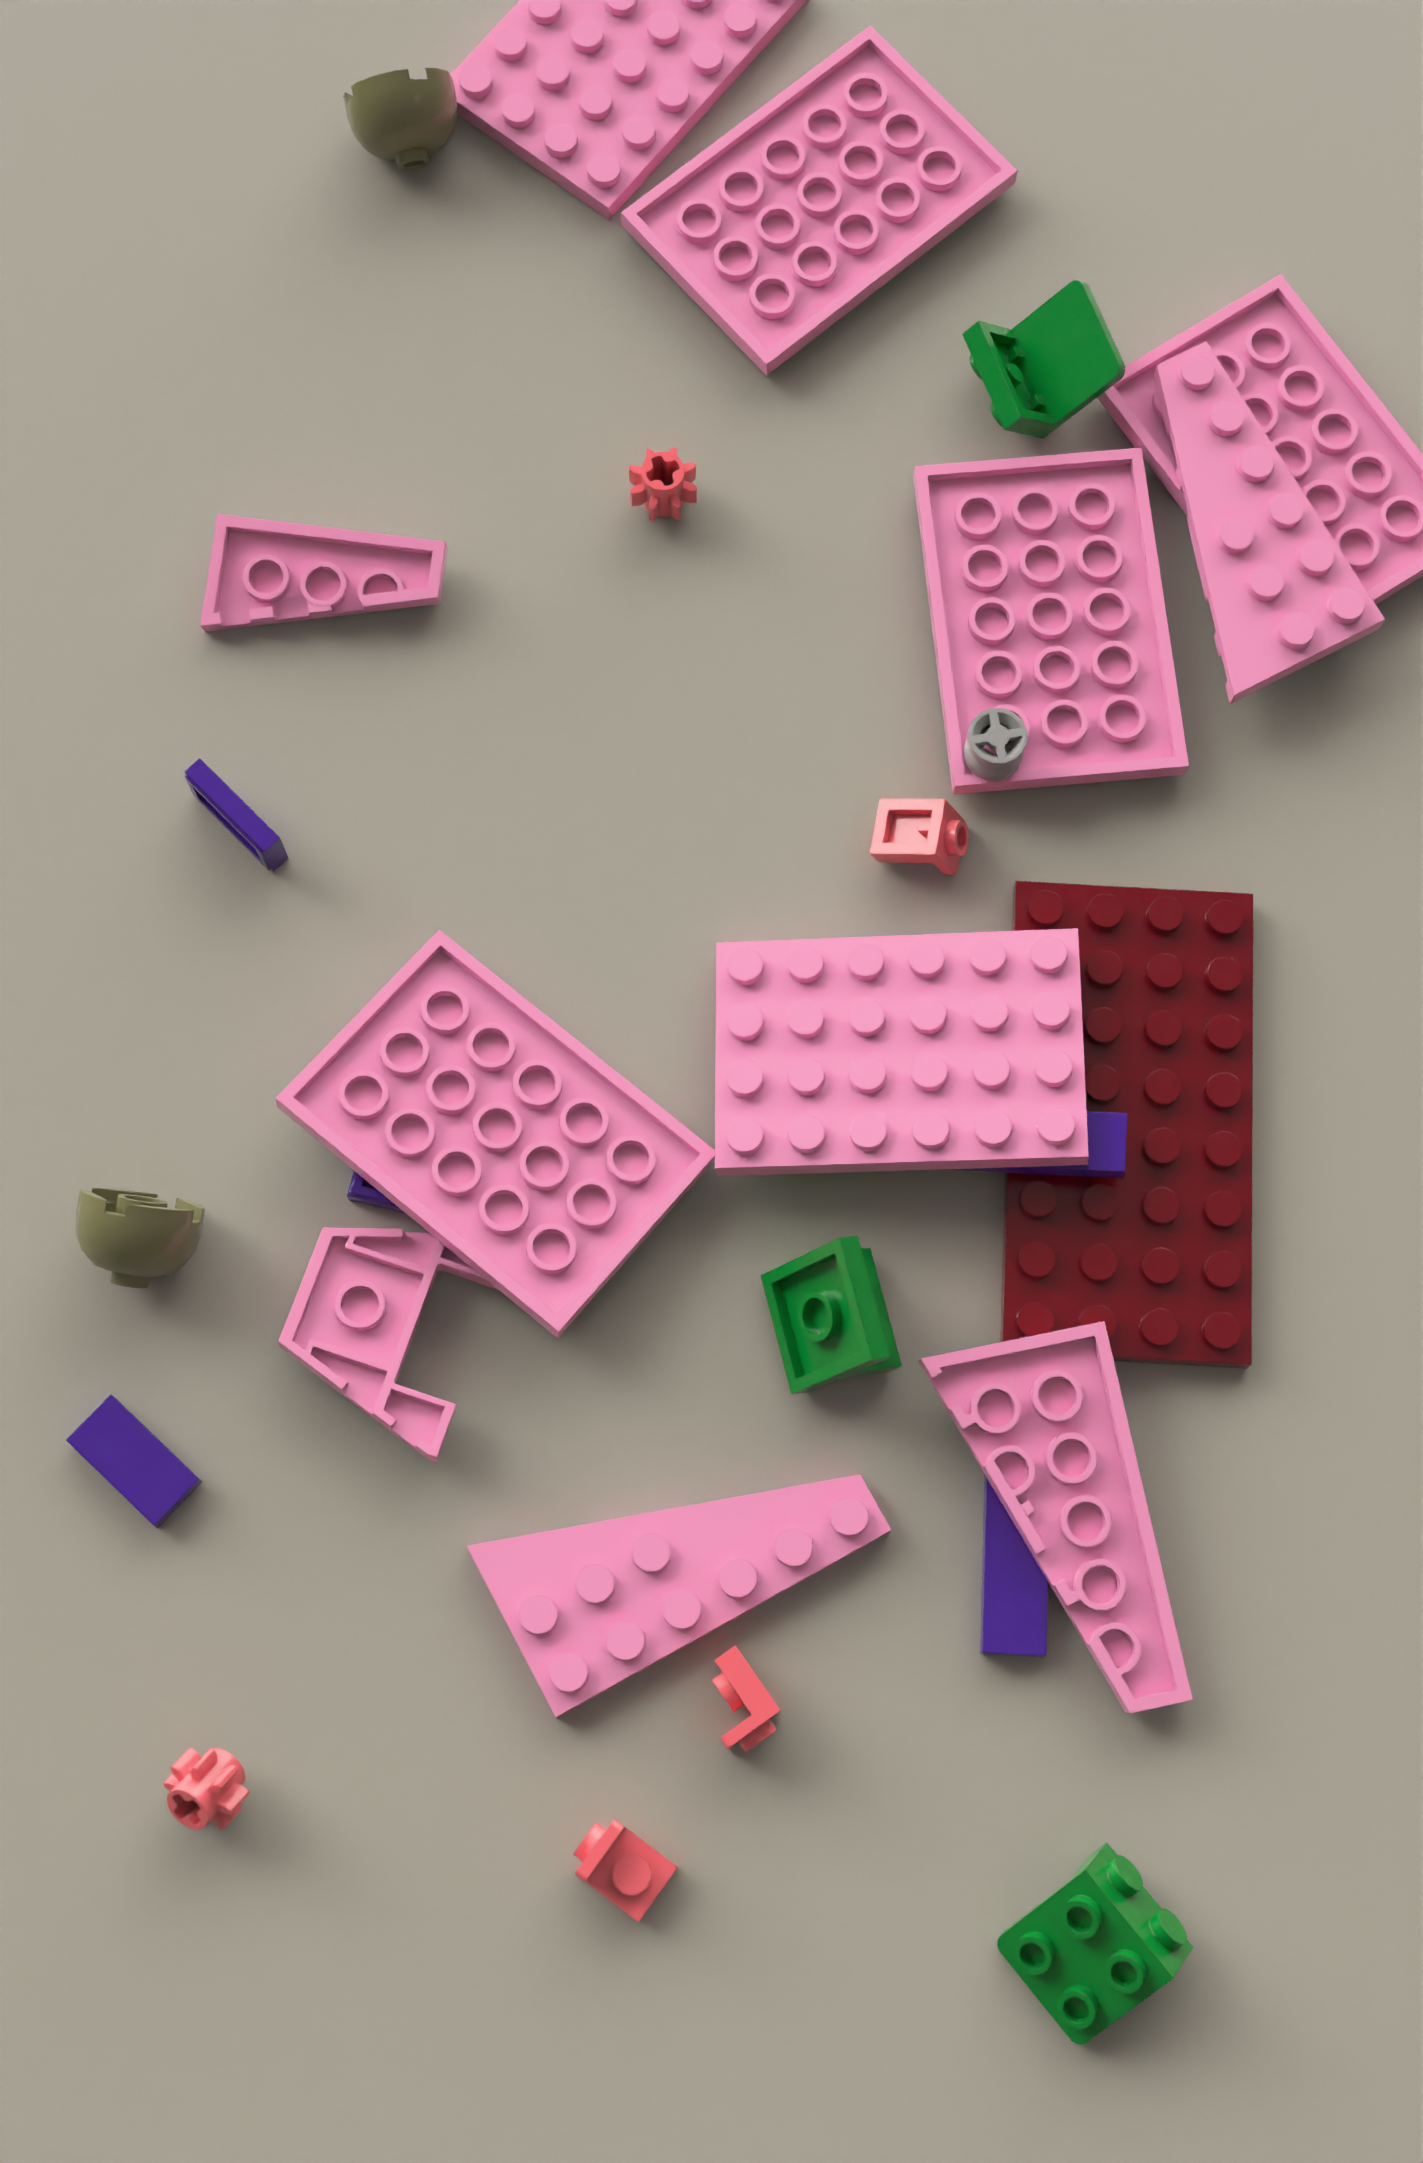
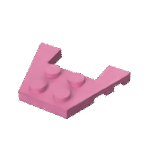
(360, 1318)

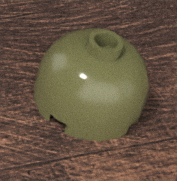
(403, 115)
(136, 1233)

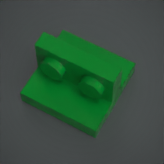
(830, 1316)

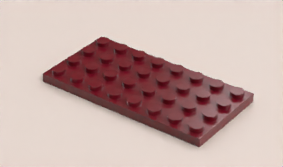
(1173, 1050)

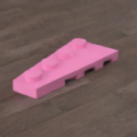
(305, 572)

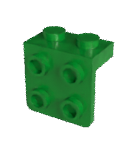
(1047, 362)
(1096, 1946)

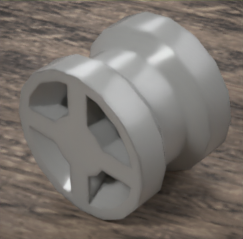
(998, 730)

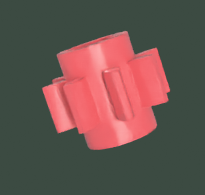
(663, 484)
(206, 1788)

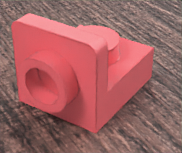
(920, 833)
(742, 1687)
(623, 1867)

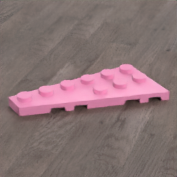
(1260, 548)
(1063, 1462)
(636, 1588)

